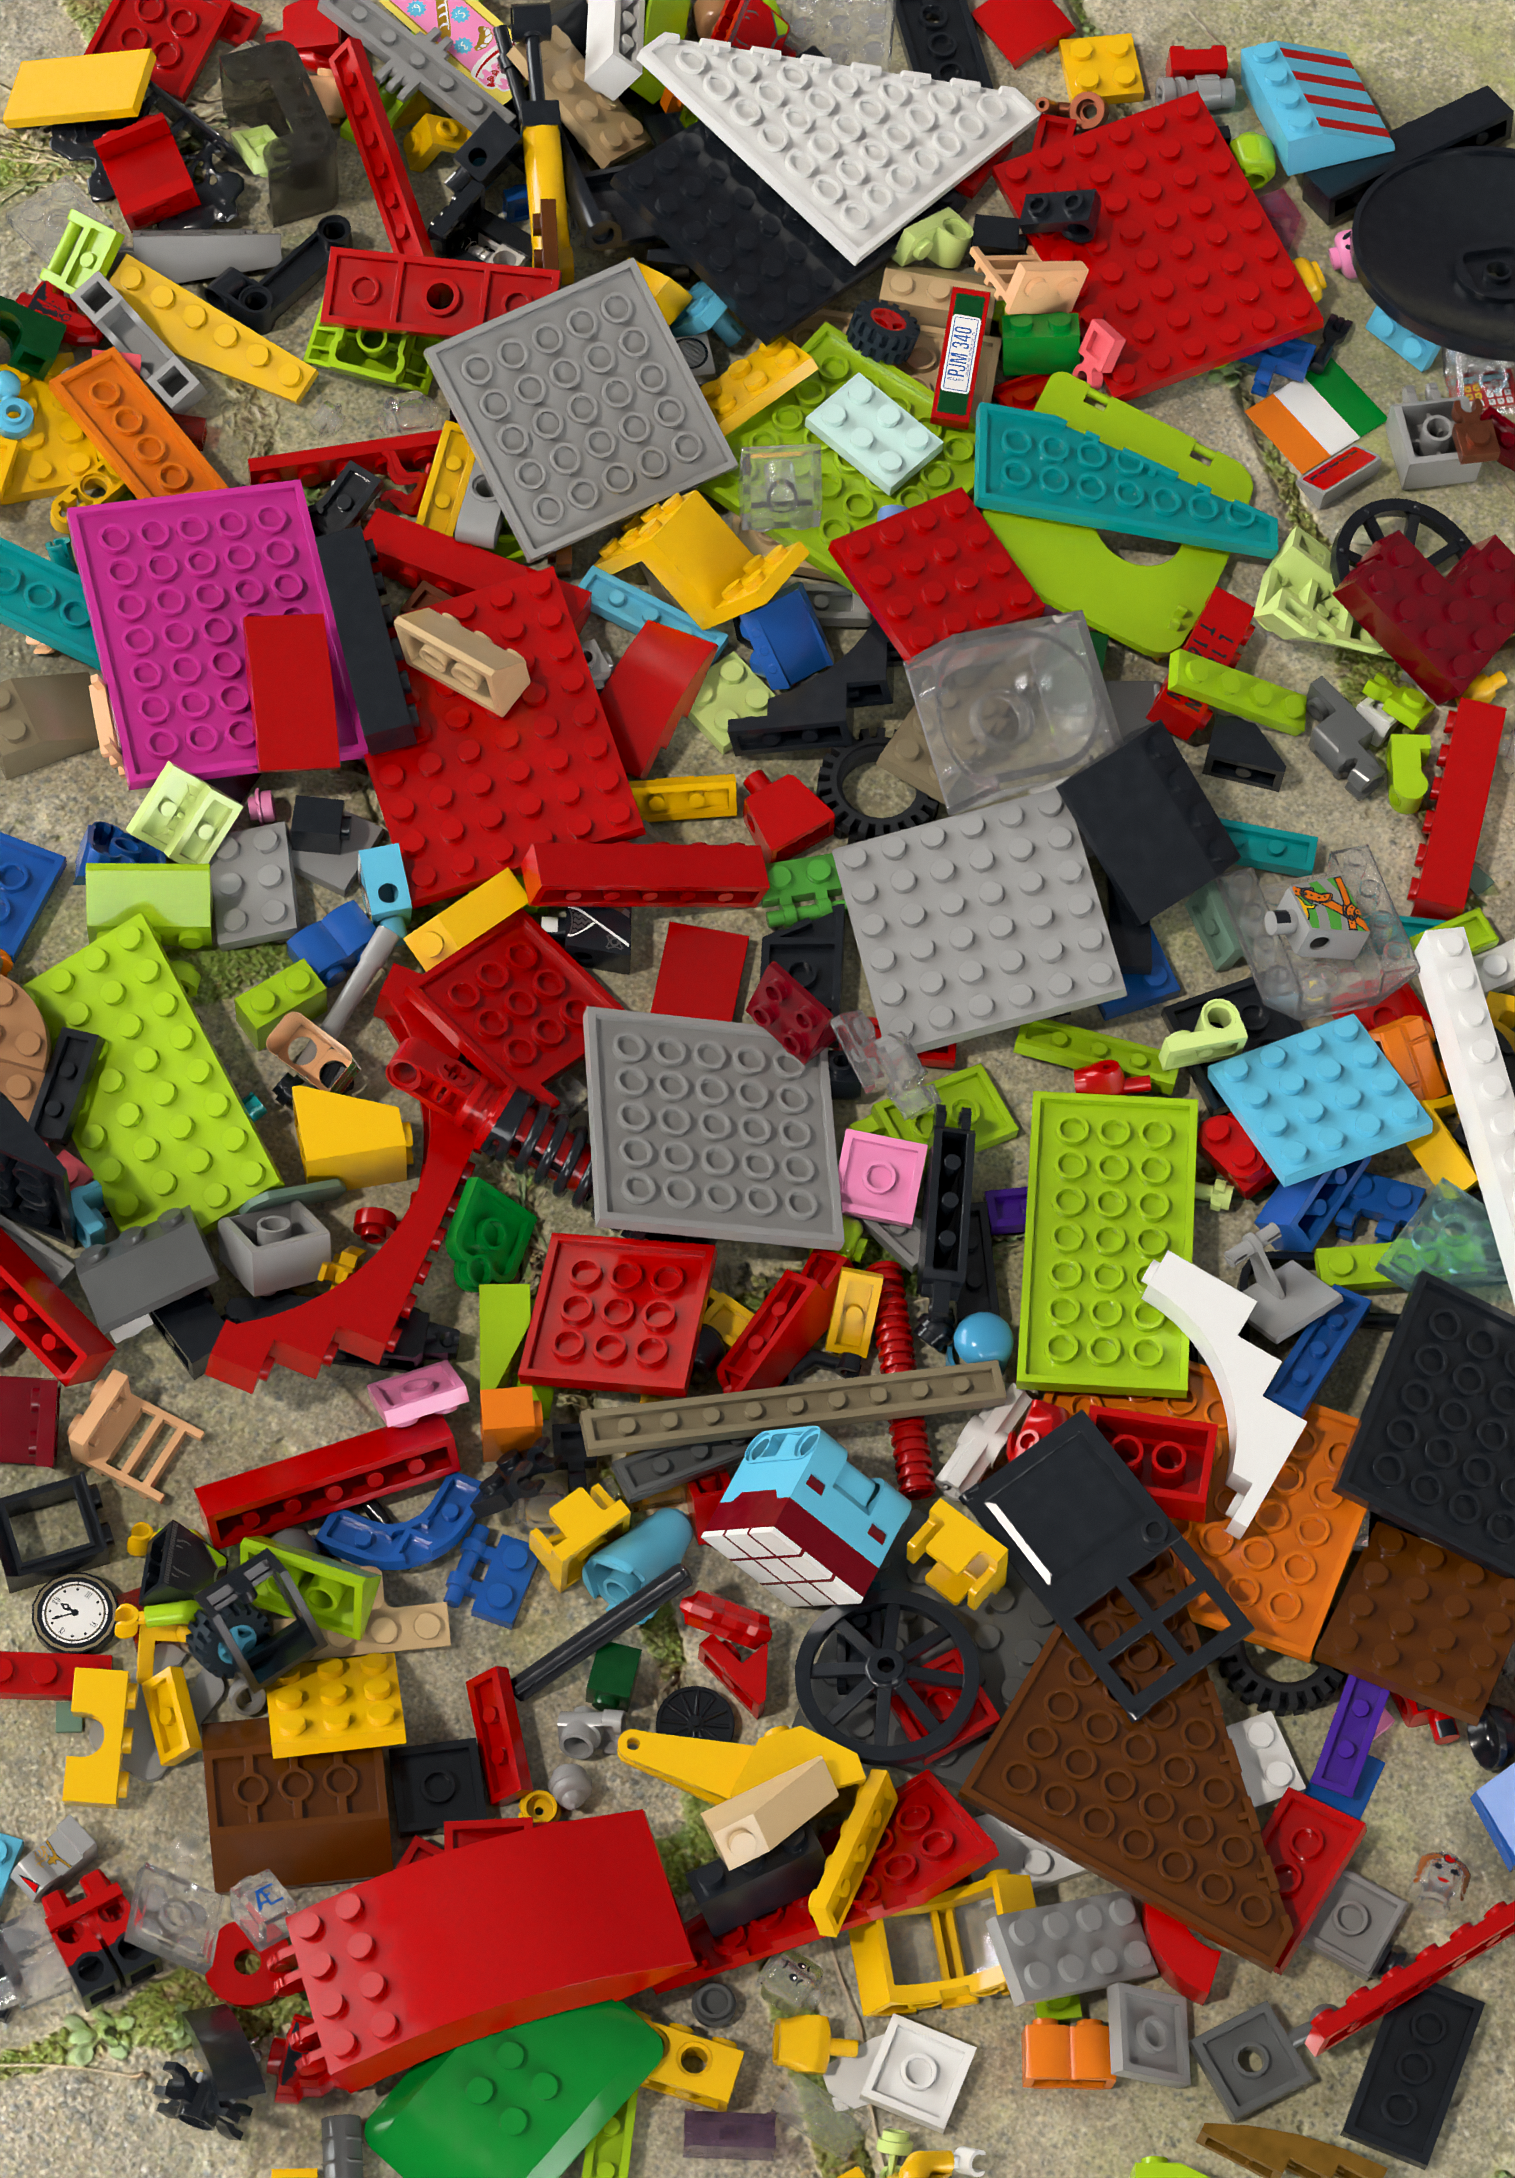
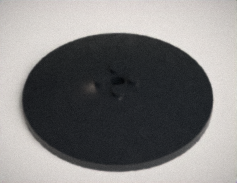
(1433, 238)

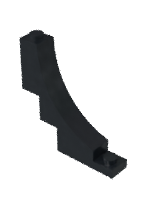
(823, 709)

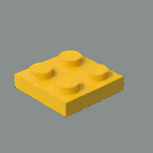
(1102, 66)

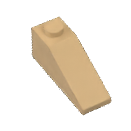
(769, 1812)

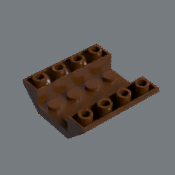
(297, 1815)

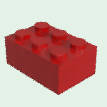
(1166, 1455)

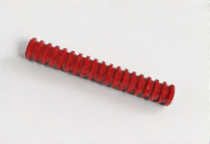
(897, 1356)

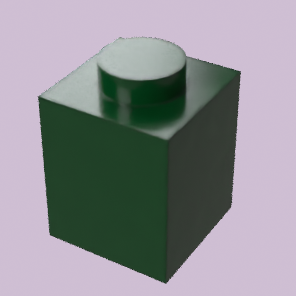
(613, 1677)

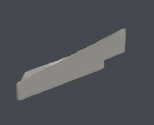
(201, 253)

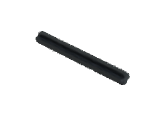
(601, 1632)

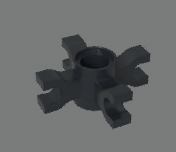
(197, 2105)

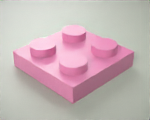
(880, 1177)
(418, 1393)

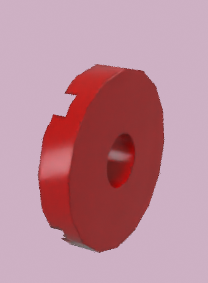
(236, 1988)

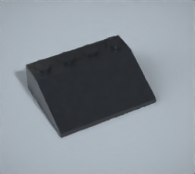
(1148, 821)
(33, 1180)

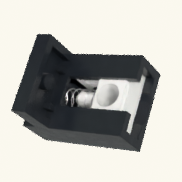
(474, 234)

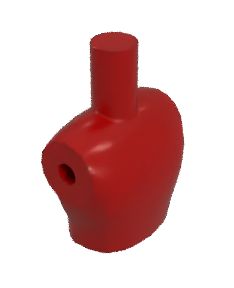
(1108, 1079)

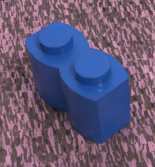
(333, 943)

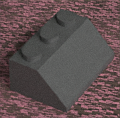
(146, 1268)

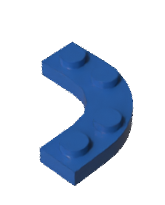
(404, 1543)

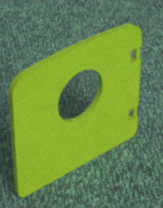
(1076, 571)

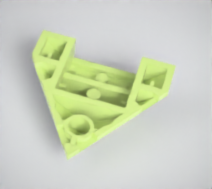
(1299, 601)

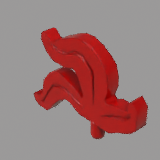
(406, 503)

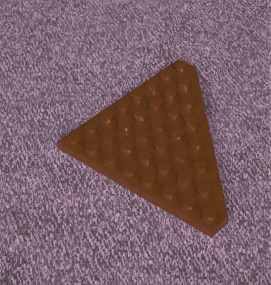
(1141, 1801)

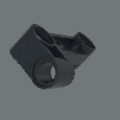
(263, 302)

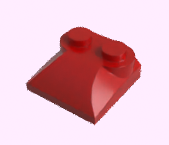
(1233, 1154)

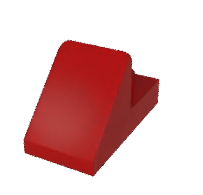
(743, 1680)

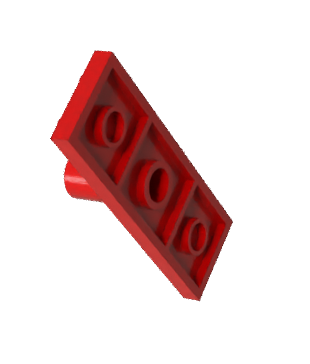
(409, 291)

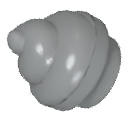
(570, 1786)

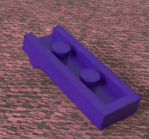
(1350, 1736)

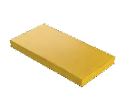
(79, 88)

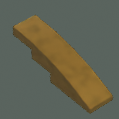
(1273, 2151)

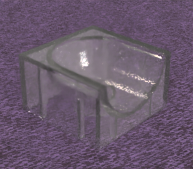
(1011, 708)

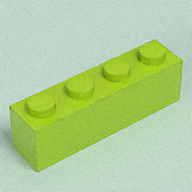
(659, 18)

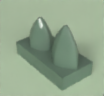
(1214, 927)

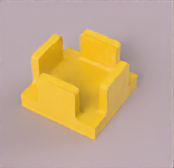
(586, 1527)
(966, 1556)

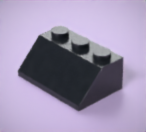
(760, 1885)

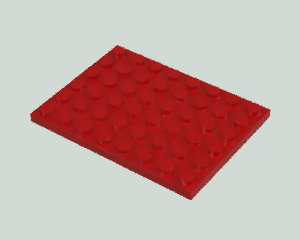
(1177, 248)
(493, 784)

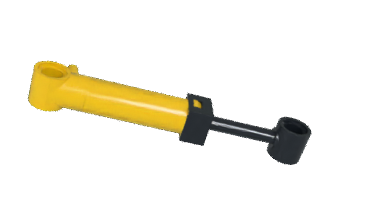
(541, 131)

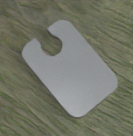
(204, 1696)

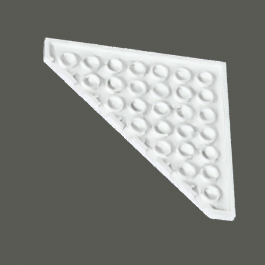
(840, 141)

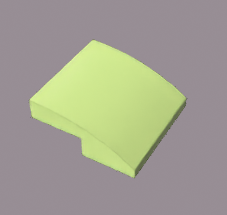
(184, 816)

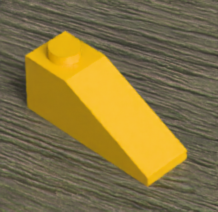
(467, 919)

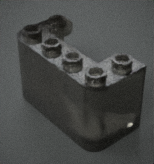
(274, 89)

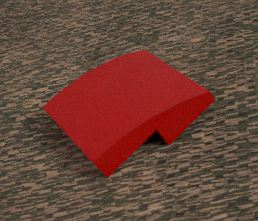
(1022, 27)

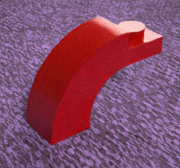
(1178, 1955)

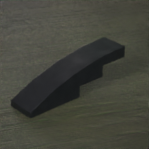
(223, 2053)

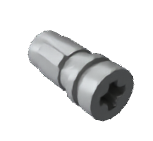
(1214, 91)

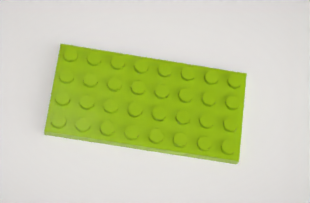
(160, 1106)
(1102, 1202)

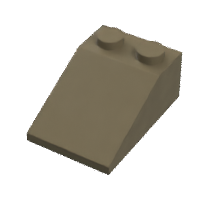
(44, 721)

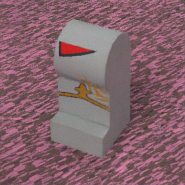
(55, 1860)

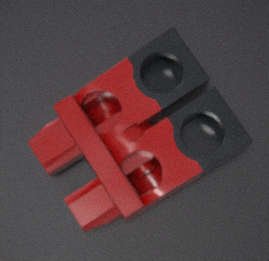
(88, 1927)

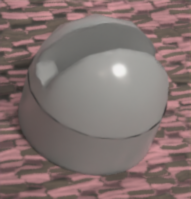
(248, 1708)

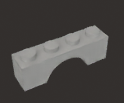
(132, 335)

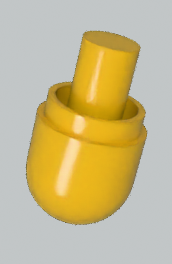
(1484, 687)

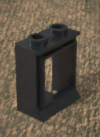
(76, 1559)
(281, 1651)

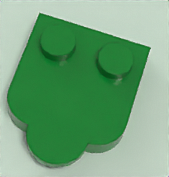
(487, 1236)

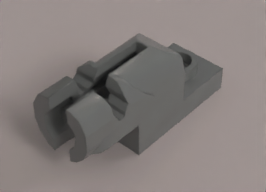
(1343, 740)

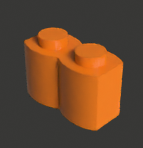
(1066, 2055)

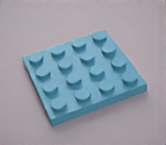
(1319, 1100)

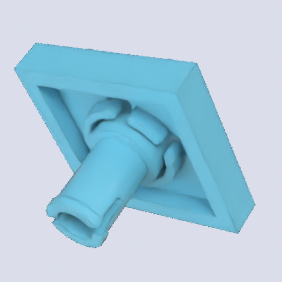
(706, 312)

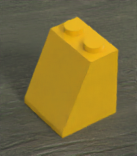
(350, 1139)

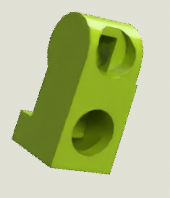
(1404, 774)

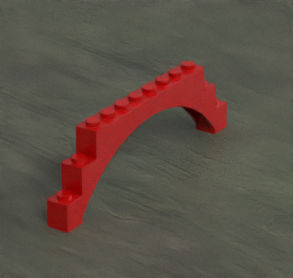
(366, 1306)

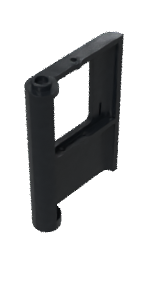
(597, 207)

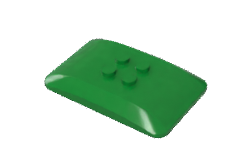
(516, 2097)

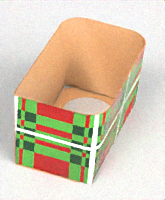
(295, 1026)

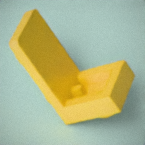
(431, 137)

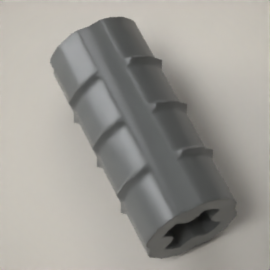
(342, 2146)

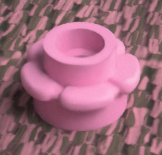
(262, 807)

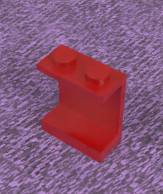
(146, 172)

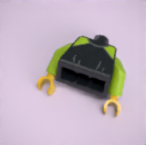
(175, 1570)

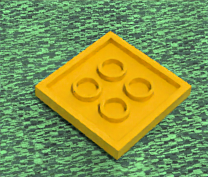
(336, 1706)

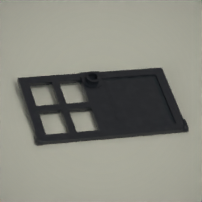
(1082, 1529)

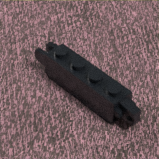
(945, 1212)
(418, 1342)

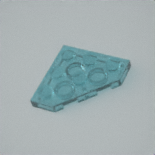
(1447, 1239)

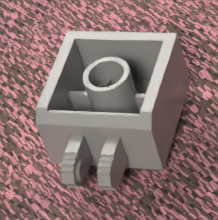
(1424, 442)
(274, 1247)

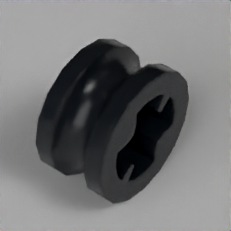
(1388, 1960)

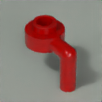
(375, 1223)

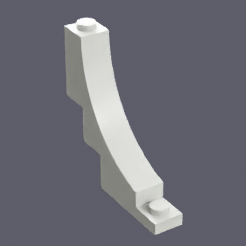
(1257, 1428)

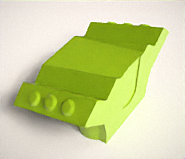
(372, 356)

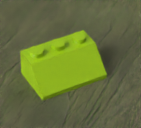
(170, 895)

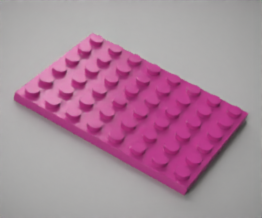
(168, 612)

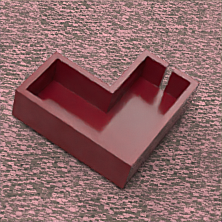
(1434, 624)

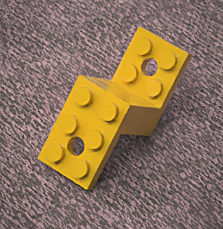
(700, 559)

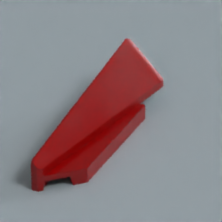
(784, 1325)

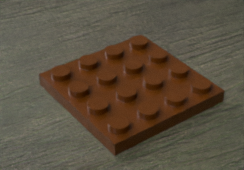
(1422, 1624)

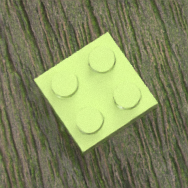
(728, 693)

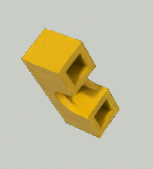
(99, 1777)

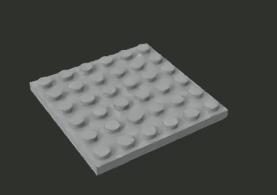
(580, 409)
(979, 922)
(709, 1131)

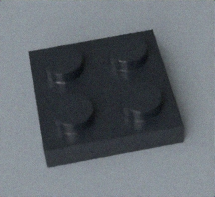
(436, 1785)

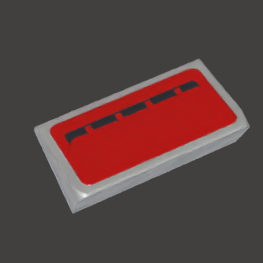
(1339, 475)

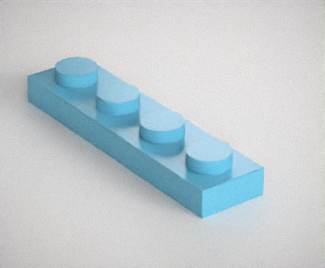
(632, 608)

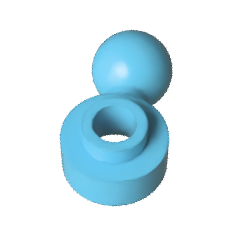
(9, 390)

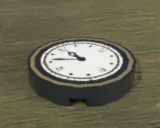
(75, 1614)

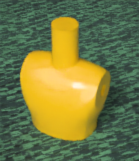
(806, 2044)

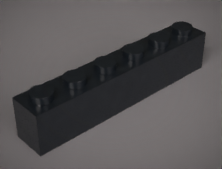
(1472, 120)
(366, 640)

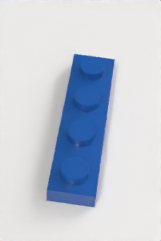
(1317, 1353)

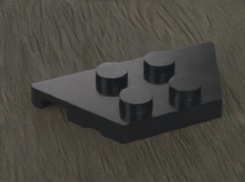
(812, 956)

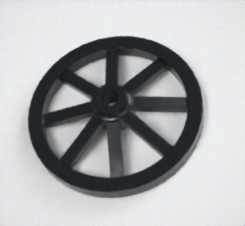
(1395, 507)
(890, 1683)

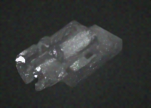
(886, 1064)

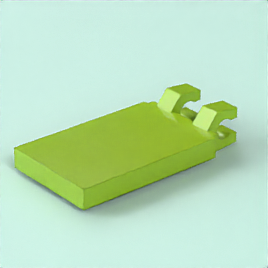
(961, 1089)

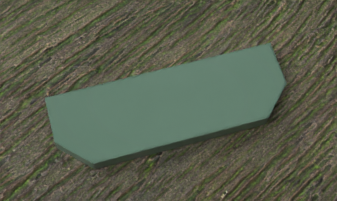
(306, 1194)

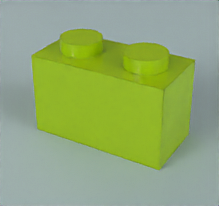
(286, 992)

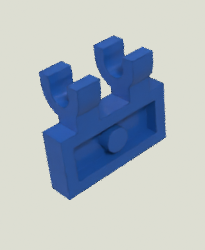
(1382, 1200)

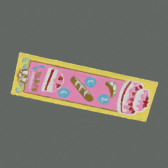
(470, 28)

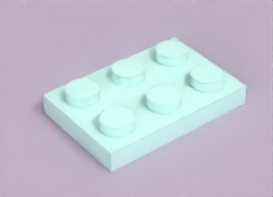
(874, 434)

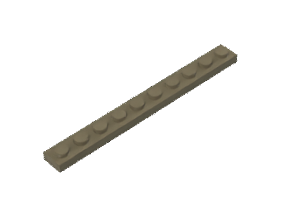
(792, 1406)

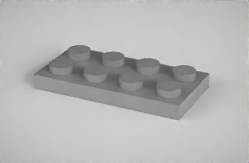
(1071, 1947)

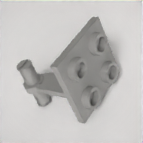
(1284, 1297)

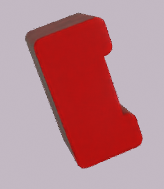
(1196, 62)

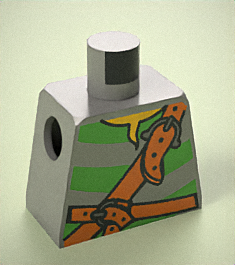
(1320, 920)

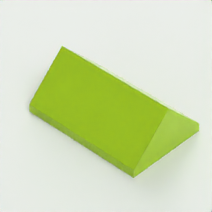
(334, 1592)

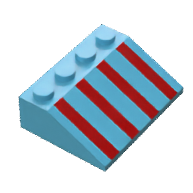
(1311, 106)

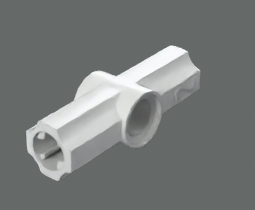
(982, 1443)

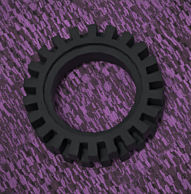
(848, 819)
(1275, 1694)

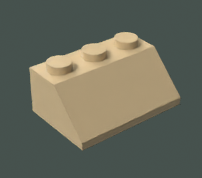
(928, 292)
(462, 659)

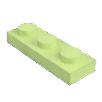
(250, 146)

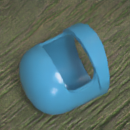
(981, 1339)

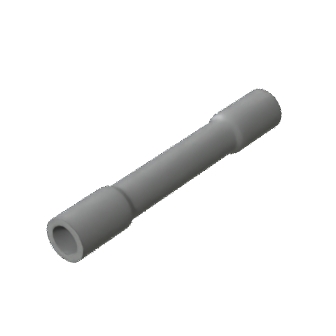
(370, 963)

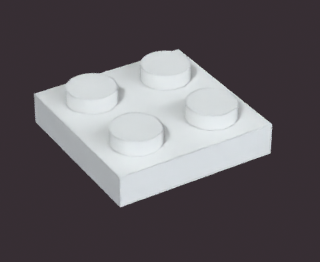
(917, 2073)

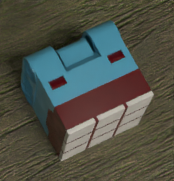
(806, 1519)

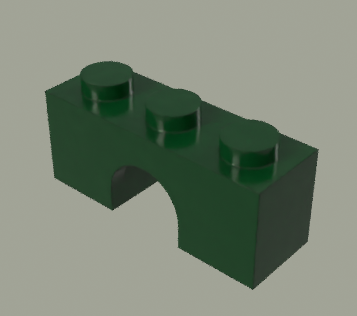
(31, 338)

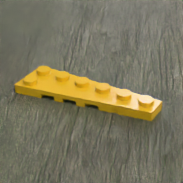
(210, 336)

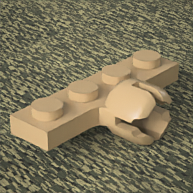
(388, 1629)

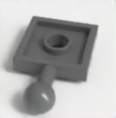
(1261, 2033)

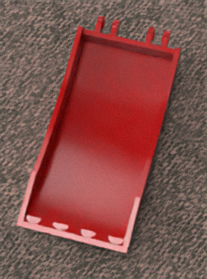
(480, 1944)

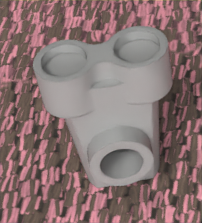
(586, 1729)

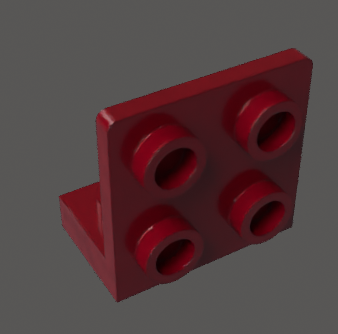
(791, 1014)
(29, 1420)

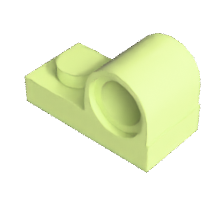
(939, 237)
(1206, 1041)

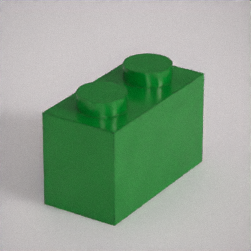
(1040, 343)

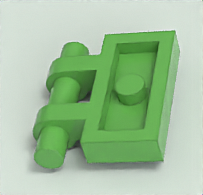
(801, 881)

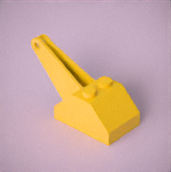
(726, 1769)

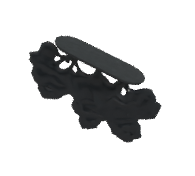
(217, 200)

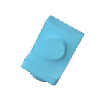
(89, 1221)

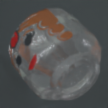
(1439, 1885)

